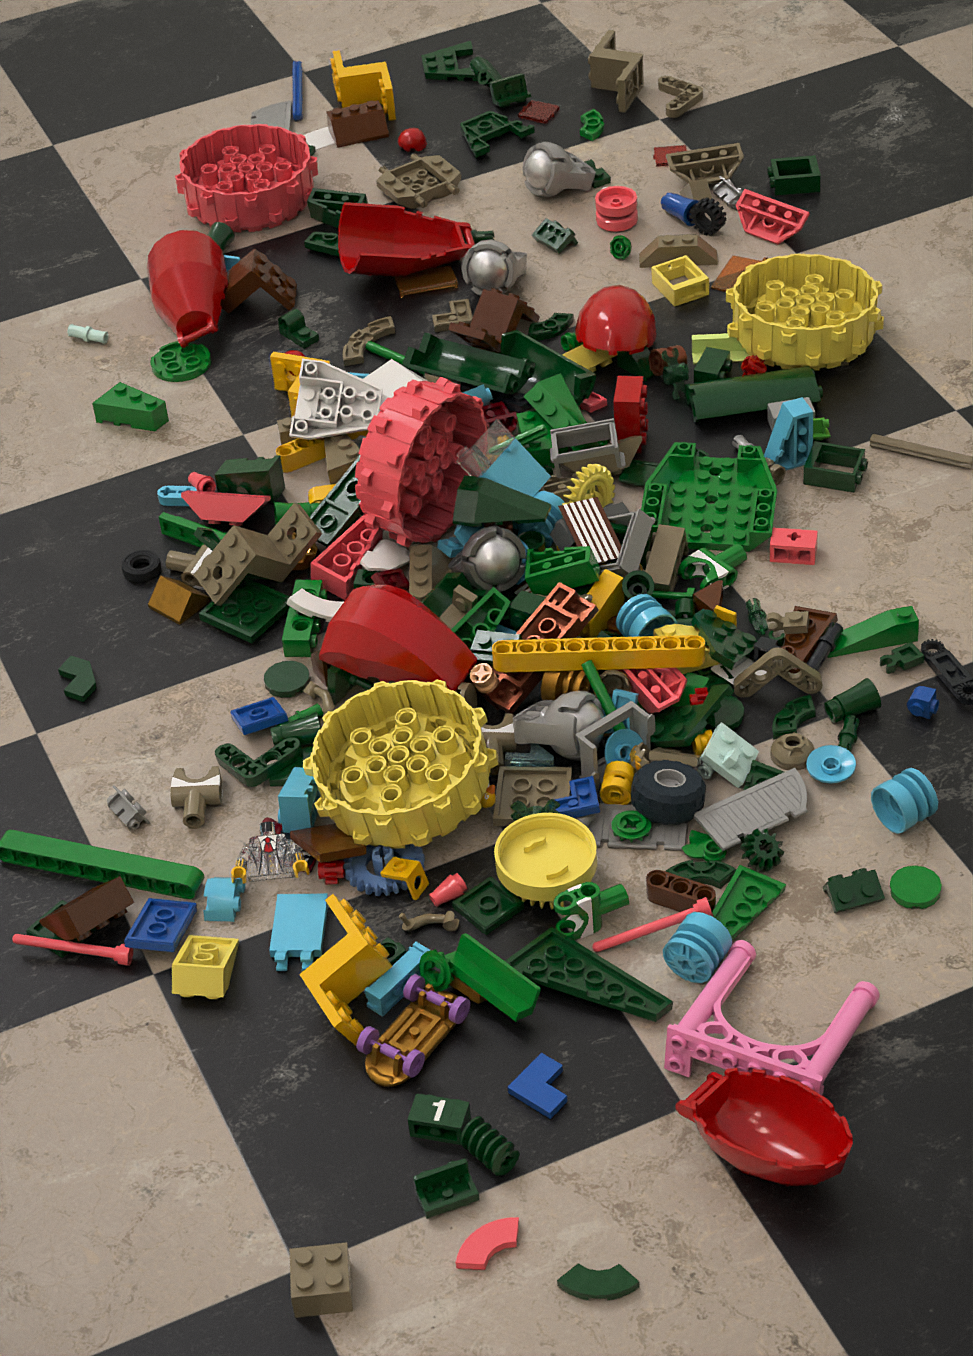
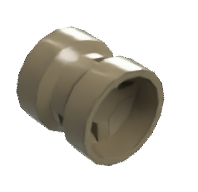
(777, 471)

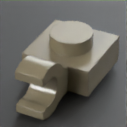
(792, 623)

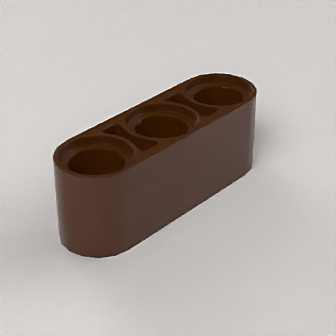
(676, 891)

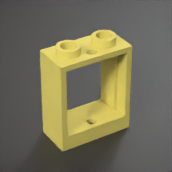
(694, 288)

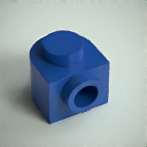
(923, 702)

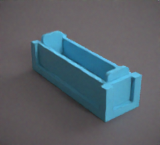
(389, 987)

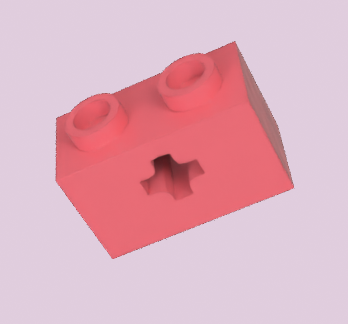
(793, 546)

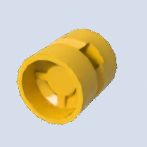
(617, 783)

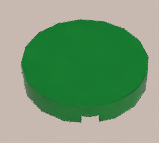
(915, 887)

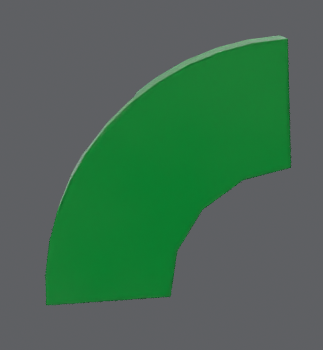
(593, 125)

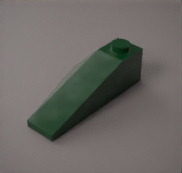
(488, 501)

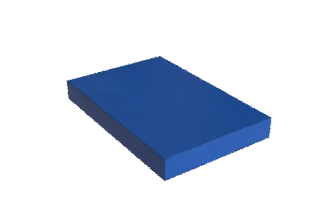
(161, 925)

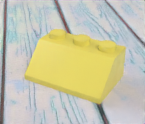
(588, 358)

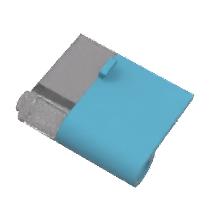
(503, 460)

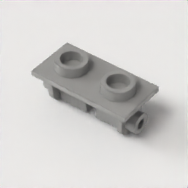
(727, 192)
(122, 806)

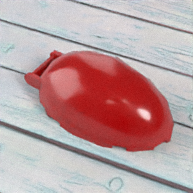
(616, 321)
(770, 1126)

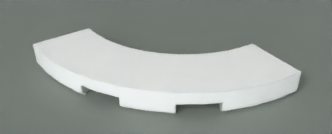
(312, 605)

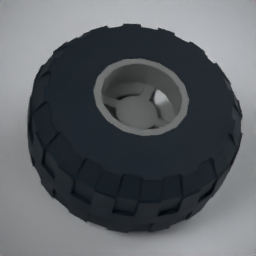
(668, 792)

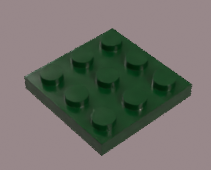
(247, 610)

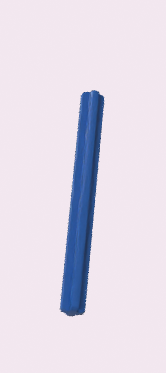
(297, 91)

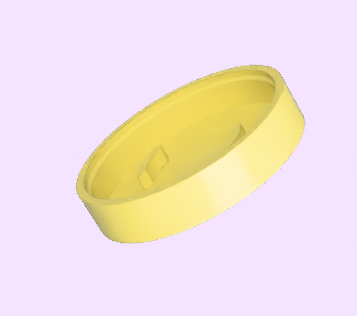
(545, 855)

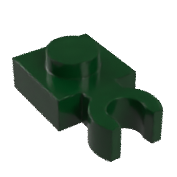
(903, 656)

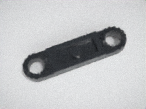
(949, 670)

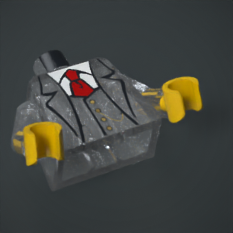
(269, 857)

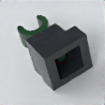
(766, 644)

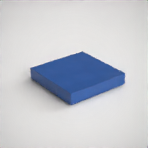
(258, 715)

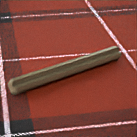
(921, 451)

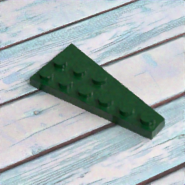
(575, 970)

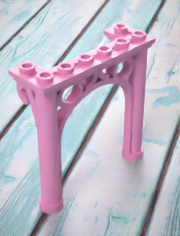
(691, 1041)

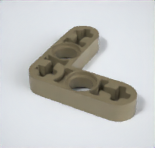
(686, 95)
(781, 668)

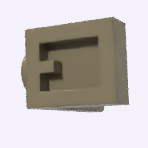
(462, 603)

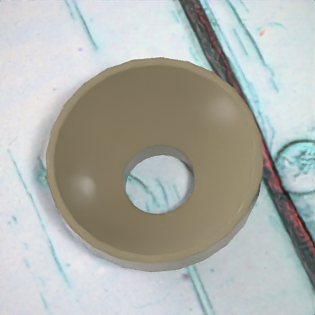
(788, 756)

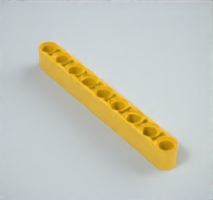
(605, 653)

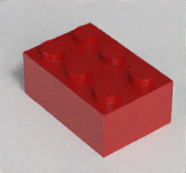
(631, 408)

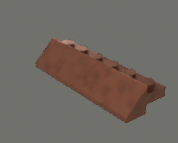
(558, 617)

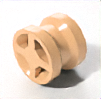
(478, 676)

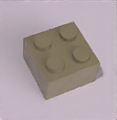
(320, 1280)

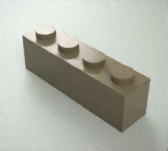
(426, 569)

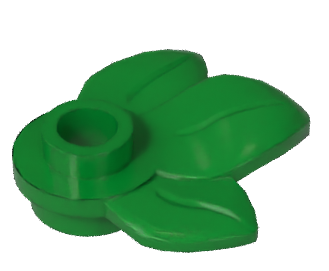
(703, 847)

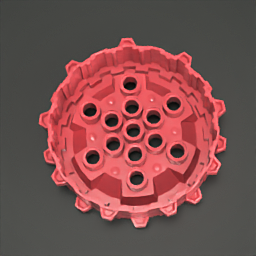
(247, 176)
(410, 459)

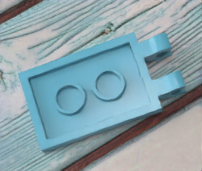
(298, 928)

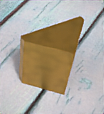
(176, 600)

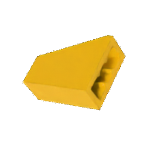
(608, 598)

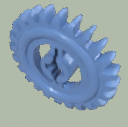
(361, 878)

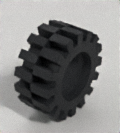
(702, 222)

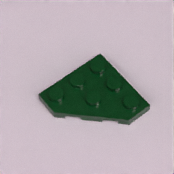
(726, 642)

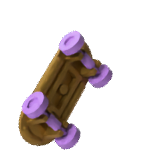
(413, 1034)

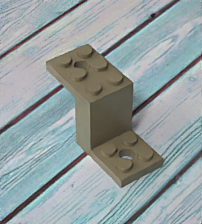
(616, 70)
(258, 554)

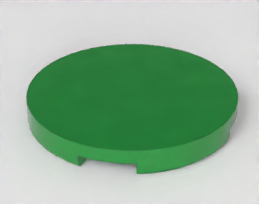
(180, 363)

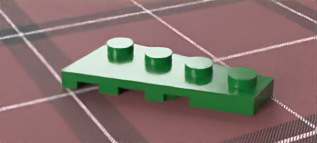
(746, 899)

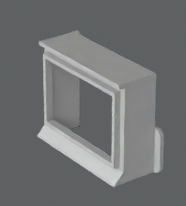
(585, 434)
(634, 542)
(640, 722)

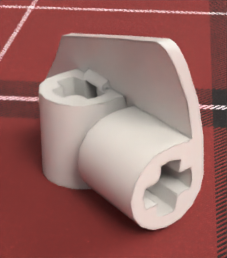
(385, 556)

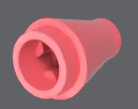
(202, 482)
(448, 890)

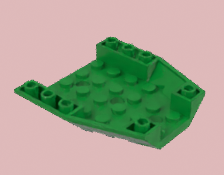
(742, 495)

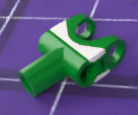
(713, 567)
(587, 907)

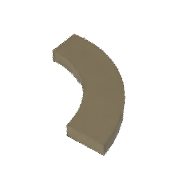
(356, 347)

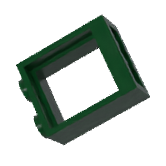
(807, 182)
(839, 456)

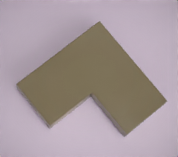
(460, 312)
(661, 754)

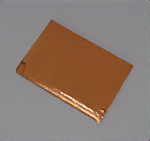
(732, 271)
(426, 280)

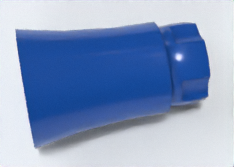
(678, 206)

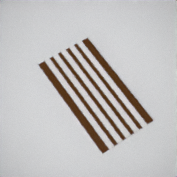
(591, 528)

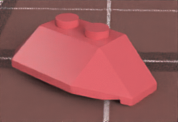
(769, 217)
(224, 506)
(656, 686)

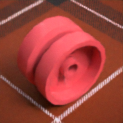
(616, 208)

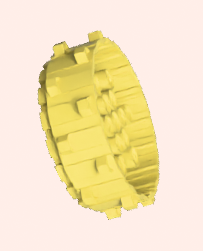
(804, 311)
(401, 763)

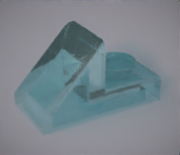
(536, 758)

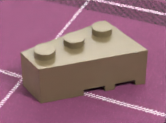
(340, 455)

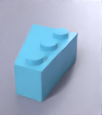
(791, 435)
(297, 801)

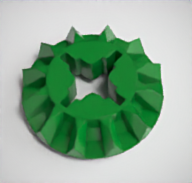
(633, 819)
(441, 980)

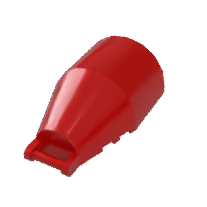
(397, 242)
(187, 283)

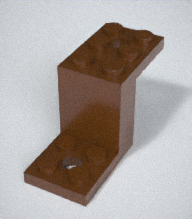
(257, 272)
(492, 318)

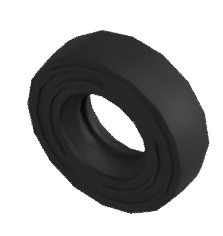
(144, 574)

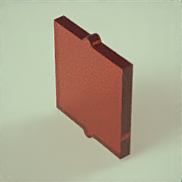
(538, 111)
(660, 153)

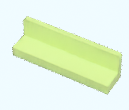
(717, 341)

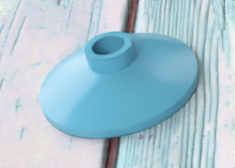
(623, 741)
(831, 764)

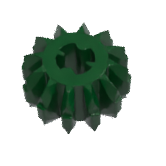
(762, 850)

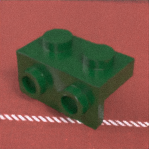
(509, 90)
(854, 891)
(445, 1188)

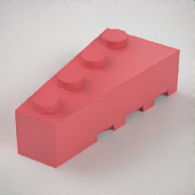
(342, 559)

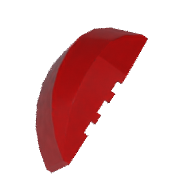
(395, 639)

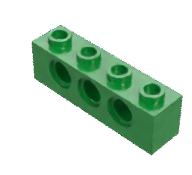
(301, 630)

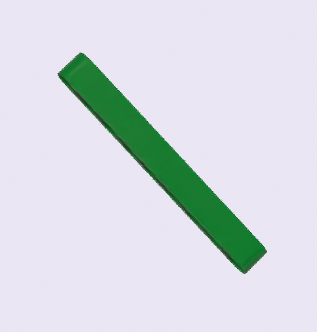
(100, 864)

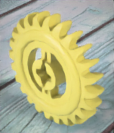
(585, 486)

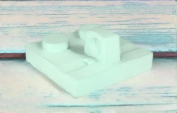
(729, 755)

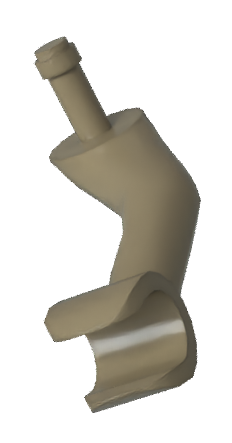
(314, 690)
(447, 919)

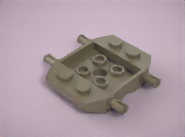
(413, 186)

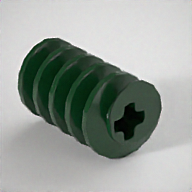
(489, 1146)

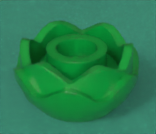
(616, 244)

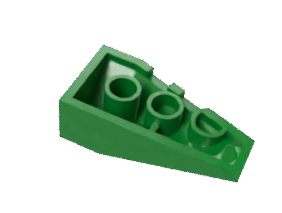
(879, 631)

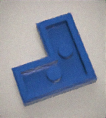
(583, 799)
(535, 1089)

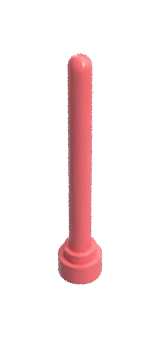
(701, 906)
(121, 954)

